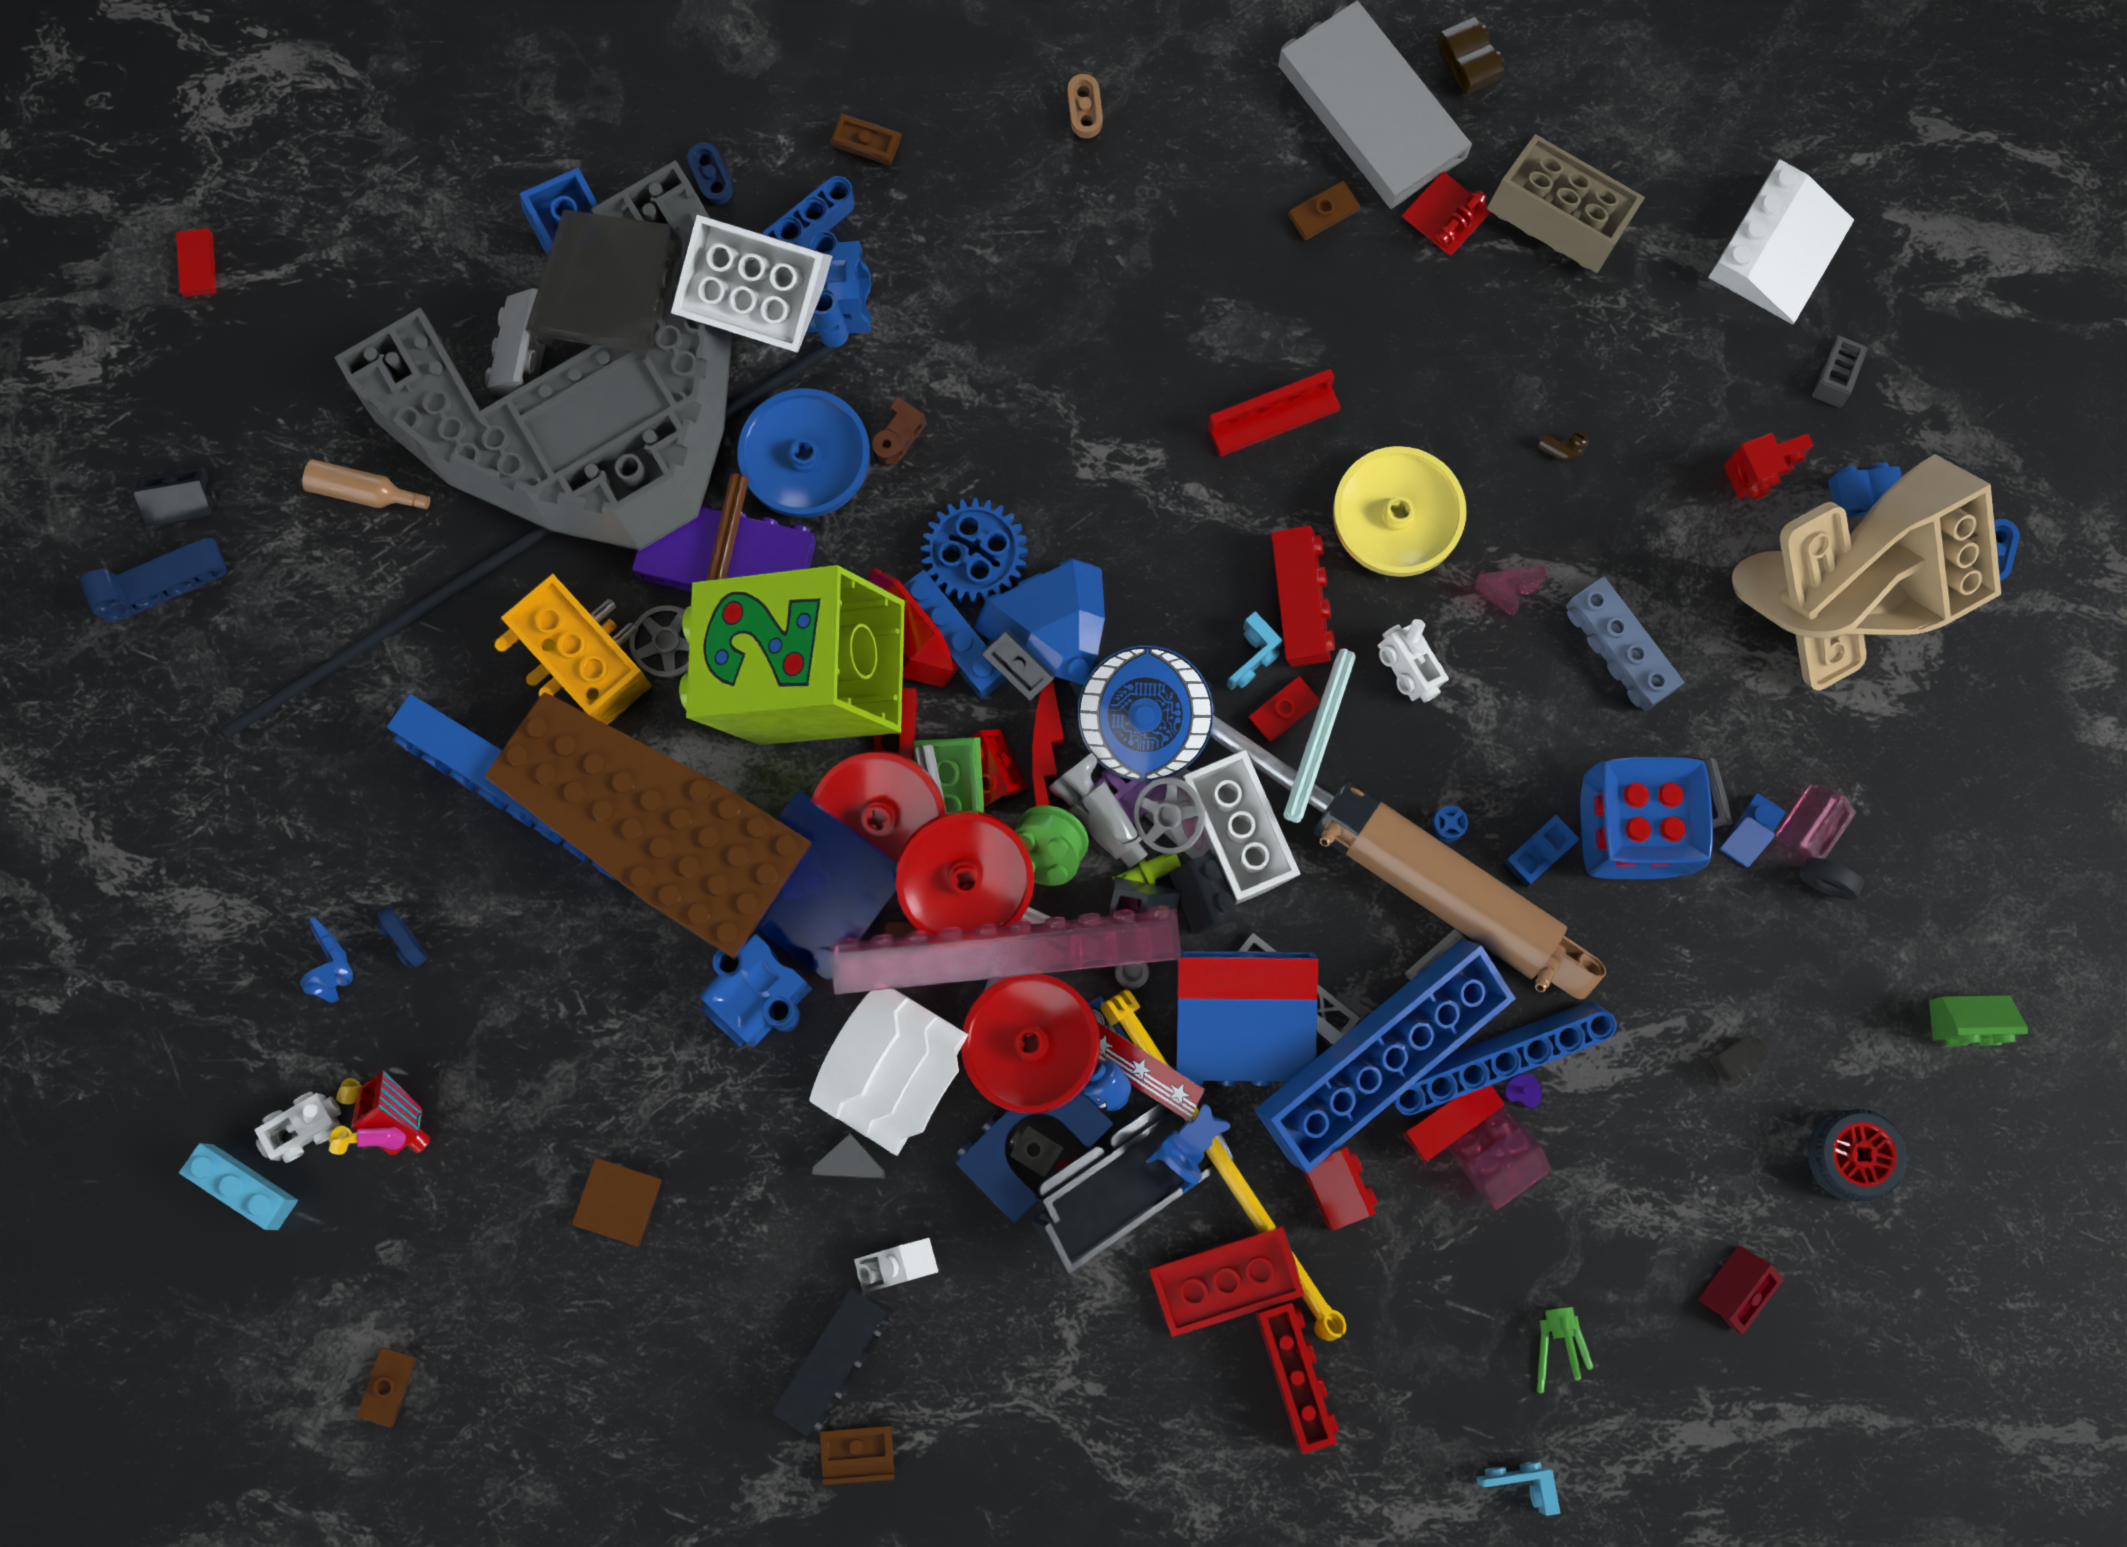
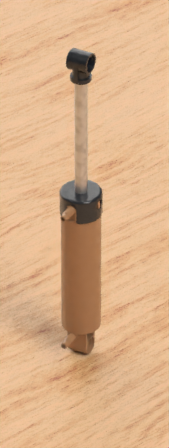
(1436, 877)

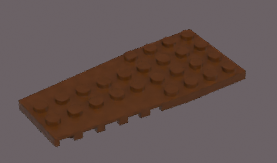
(650, 822)

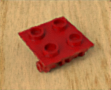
(1447, 213)

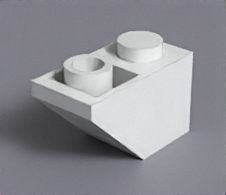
(896, 1265)

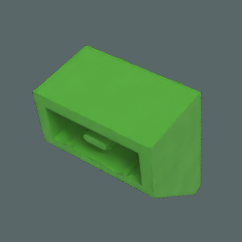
(1975, 1020)

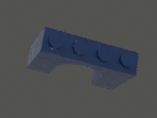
(987, 1163)

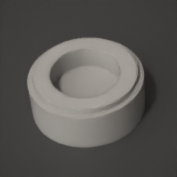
(1132, 975)

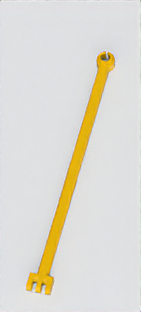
(1329, 1322)

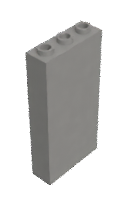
(1373, 103)

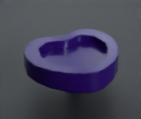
(1524, 1089)

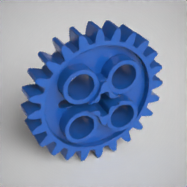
(991, 528)

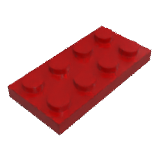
(1227, 1281)

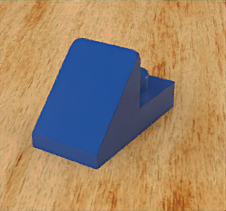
(1752, 830)

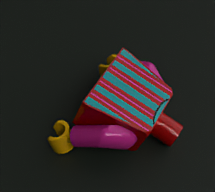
(381, 1117)

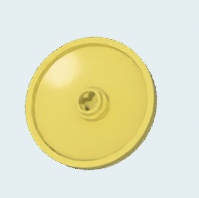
(1399, 511)

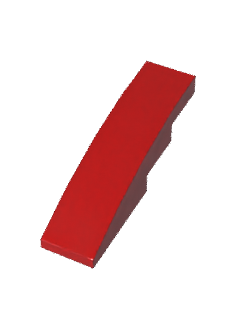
(1046, 735)

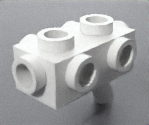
(1412, 661)
(308, 1121)

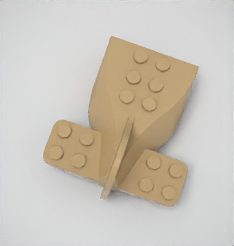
(1903, 571)

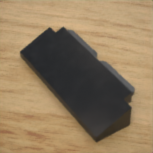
(1111, 1189)

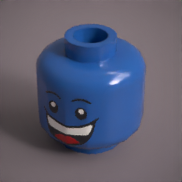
(1108, 1086)

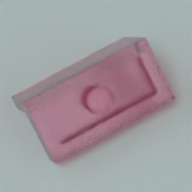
(1817, 821)

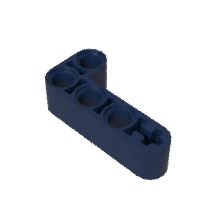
(153, 582)

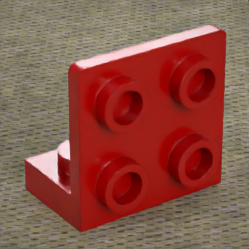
(999, 768)

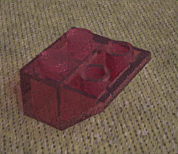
(1500, 1158)

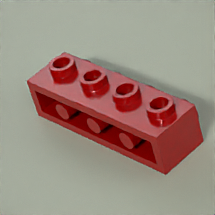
(1301, 596)
(1296, 1378)

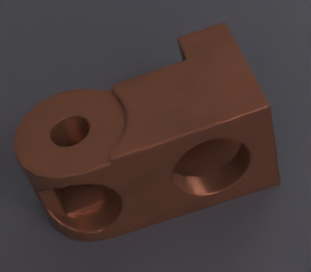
(900, 433)

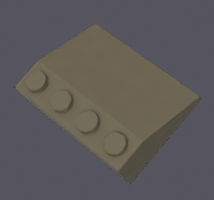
(1565, 203)

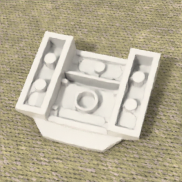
(888, 1068)

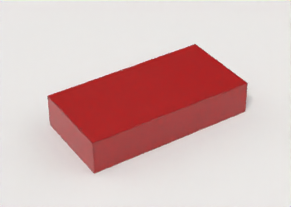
(196, 262)

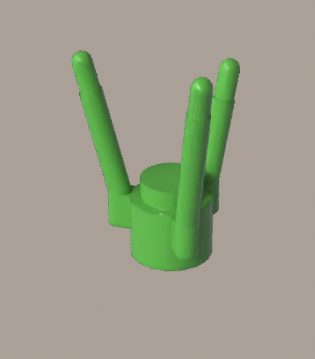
(1562, 1325)

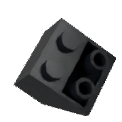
(1139, 896)

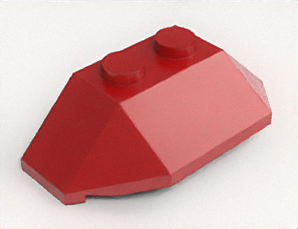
(924, 647)

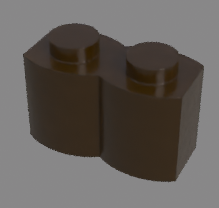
(1471, 56)

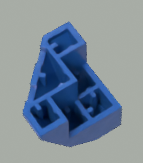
(1053, 616)

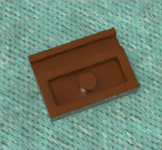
(857, 1455)

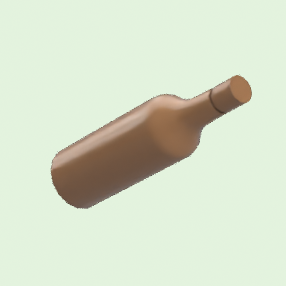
(357, 486)

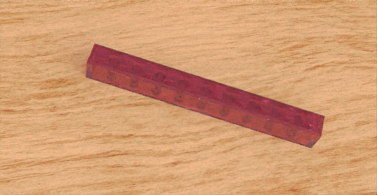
(1005, 950)

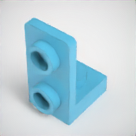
(1258, 634)
(1542, 1493)

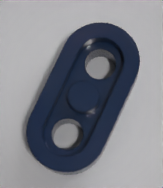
(710, 176)
(408, 948)

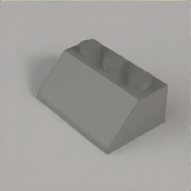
(515, 351)

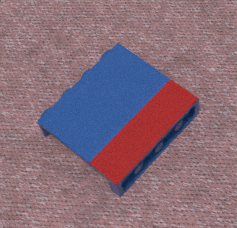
(1246, 1015)

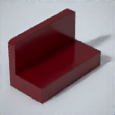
(1741, 1288)

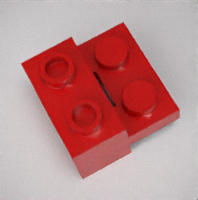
(1762, 462)

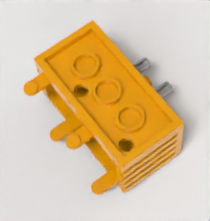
(575, 650)

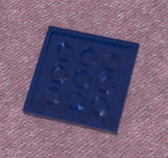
(831, 891)

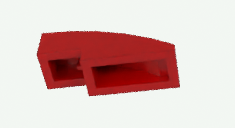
(1452, 1121)

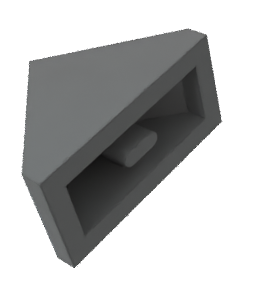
(849, 1160)

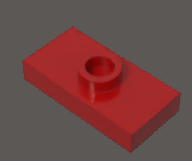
(1284, 710)

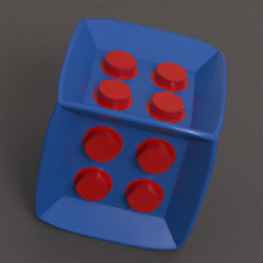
(1646, 818)

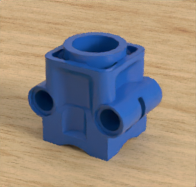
(845, 291)
(748, 998)

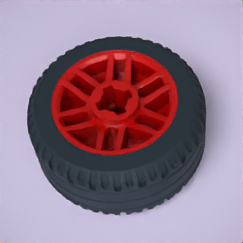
(1857, 1155)

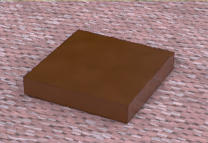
(617, 1202)

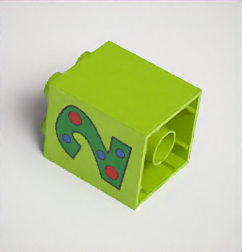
(794, 656)

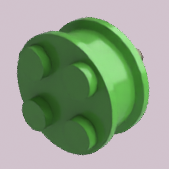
(1054, 843)

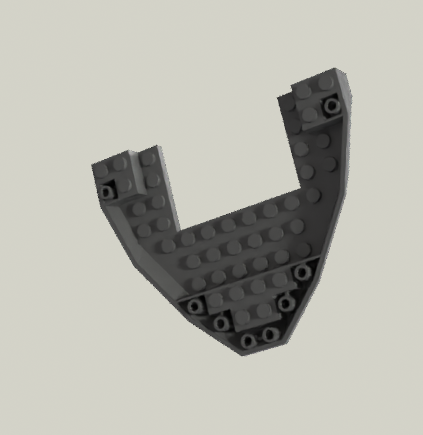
(592, 445)

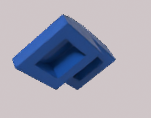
(1541, 851)

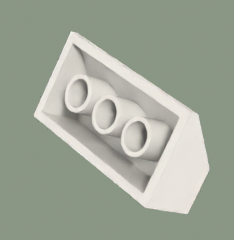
(1242, 827)

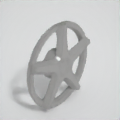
(664, 641)
(1170, 815)

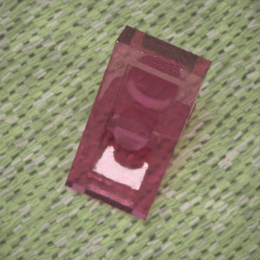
(1502, 586)

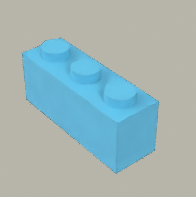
(238, 1186)

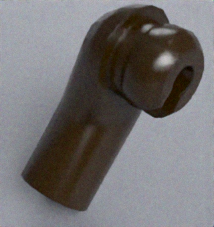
(1565, 449)

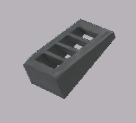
(1832, 389)

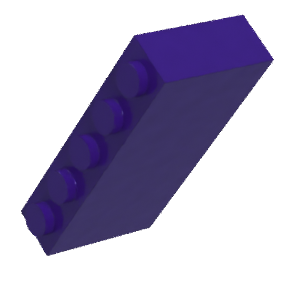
(758, 549)

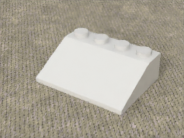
(1783, 243)
(750, 283)

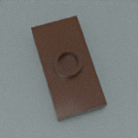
(865, 139)
(1324, 210)
(386, 1387)

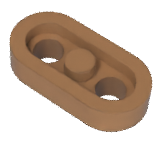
(1085, 108)

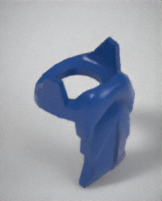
(337, 972)
(1186, 1147)

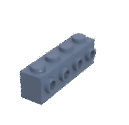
(1623, 644)

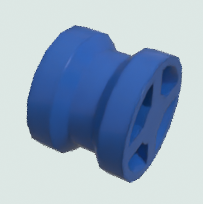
(1454, 819)

